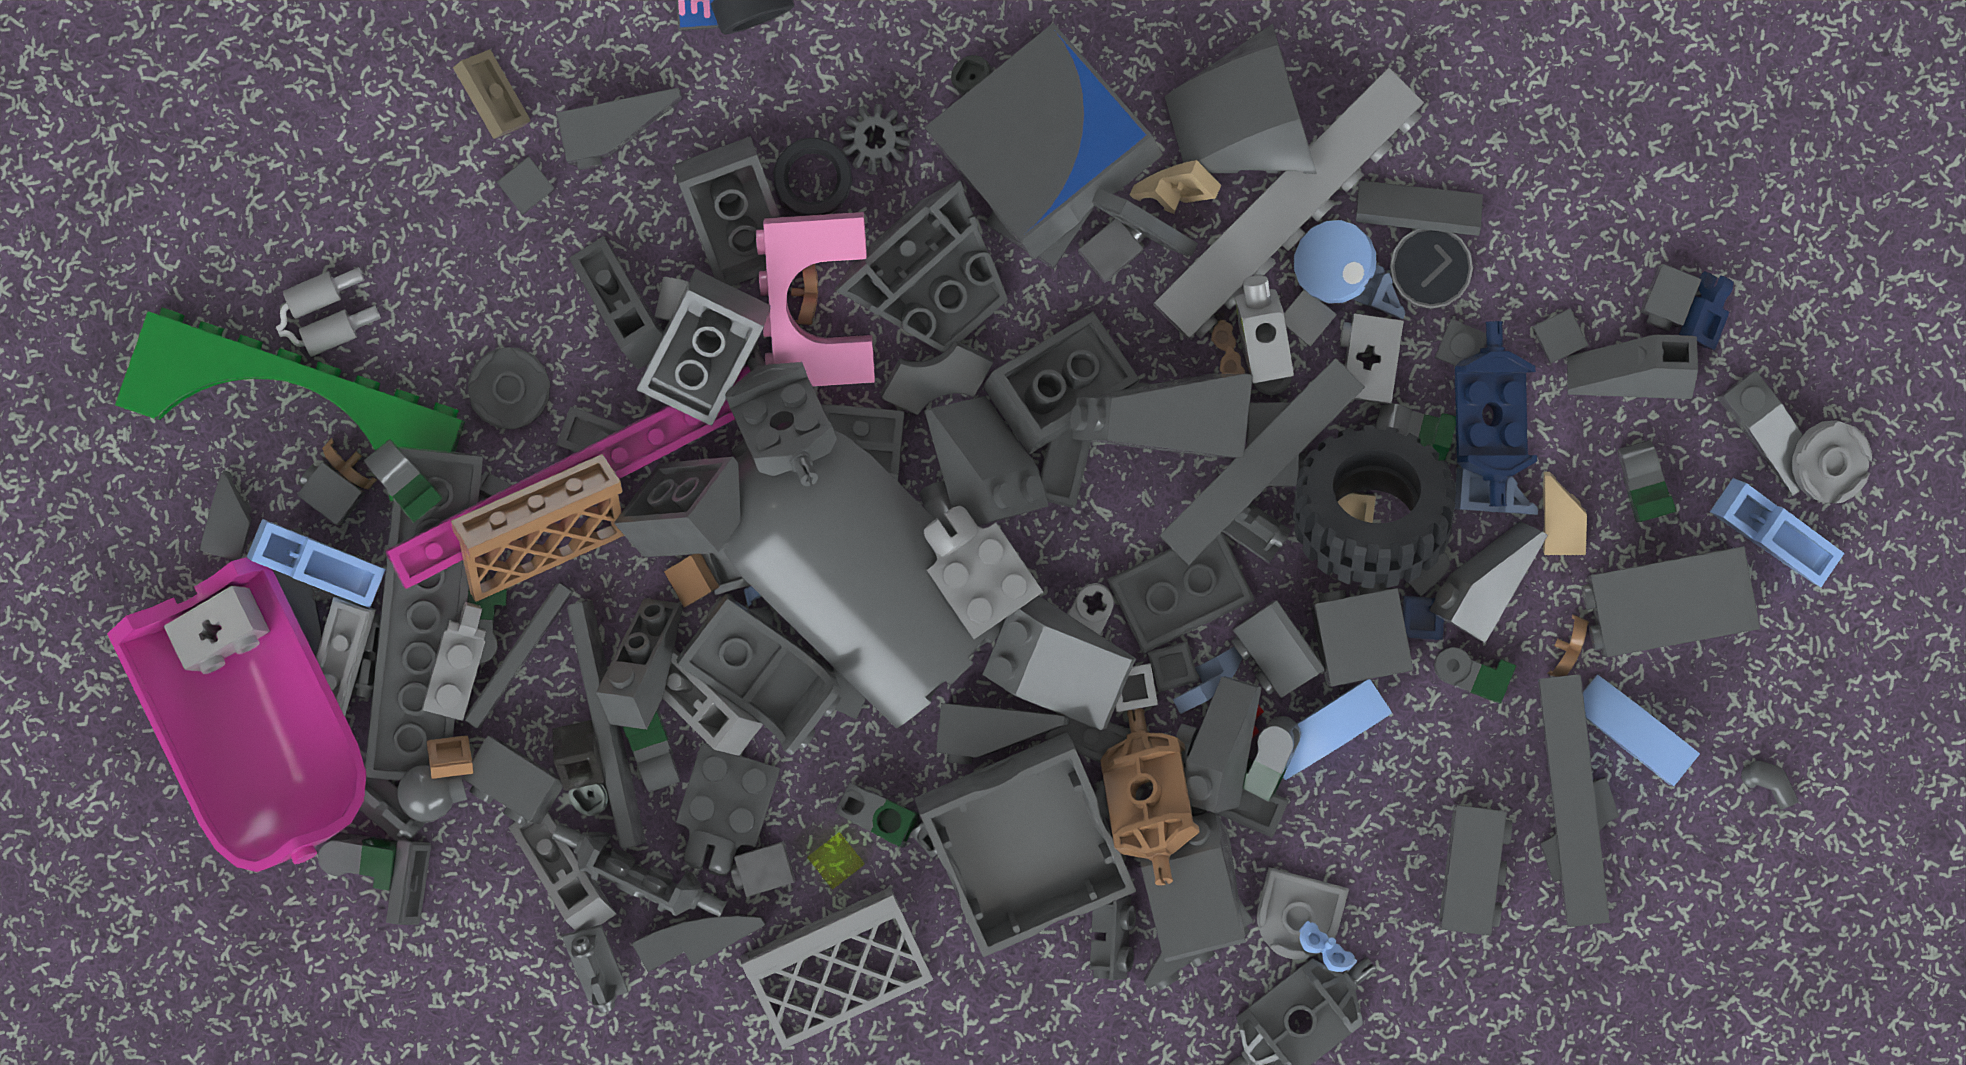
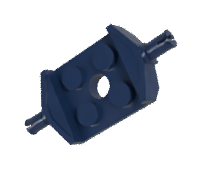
(1500, 381)

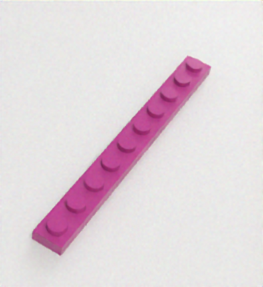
(624, 451)

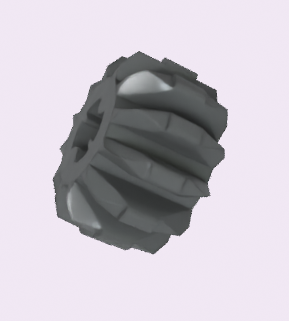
(861, 140)

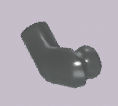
(1772, 778)

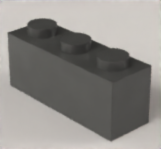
(1474, 870)

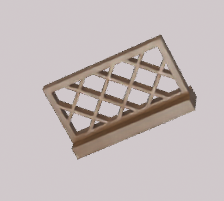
(528, 515)

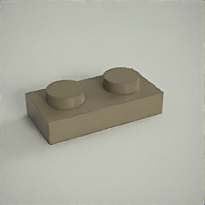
(491, 94)

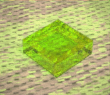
(836, 860)

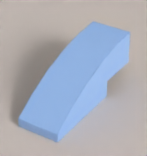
(1777, 531)
(315, 563)
(1337, 724)
(1637, 731)

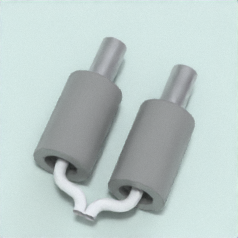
(332, 329)

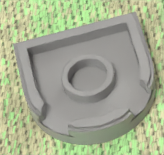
(1291, 901)

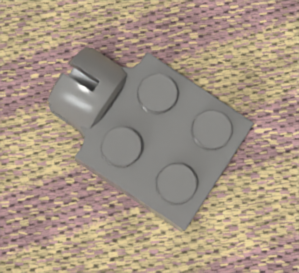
(978, 571)

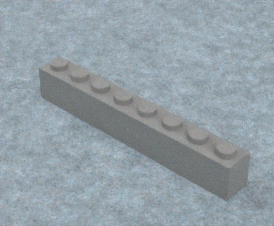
(1287, 204)

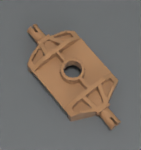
(1162, 821)

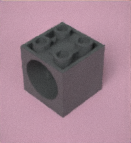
(1361, 635)

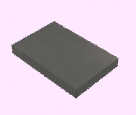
(1172, 598)

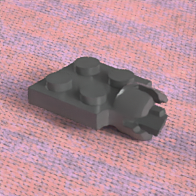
(724, 807)

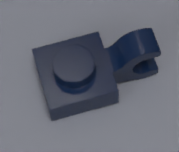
(1706, 314)

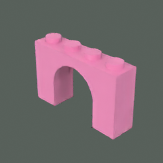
(789, 248)

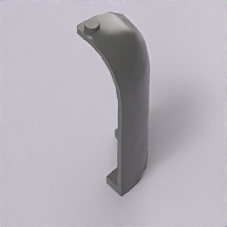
(853, 575)

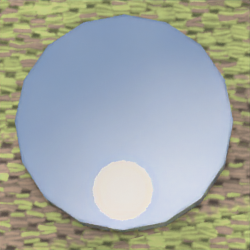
(1334, 261)

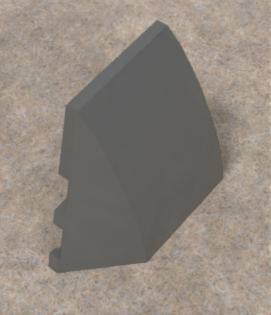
(1242, 113)
(929, 272)

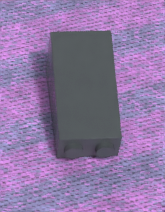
(1182, 416)
(1671, 602)

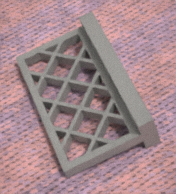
(820, 936)

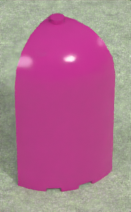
(256, 739)

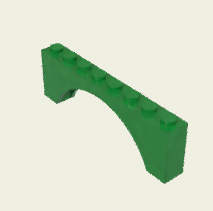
(181, 360)

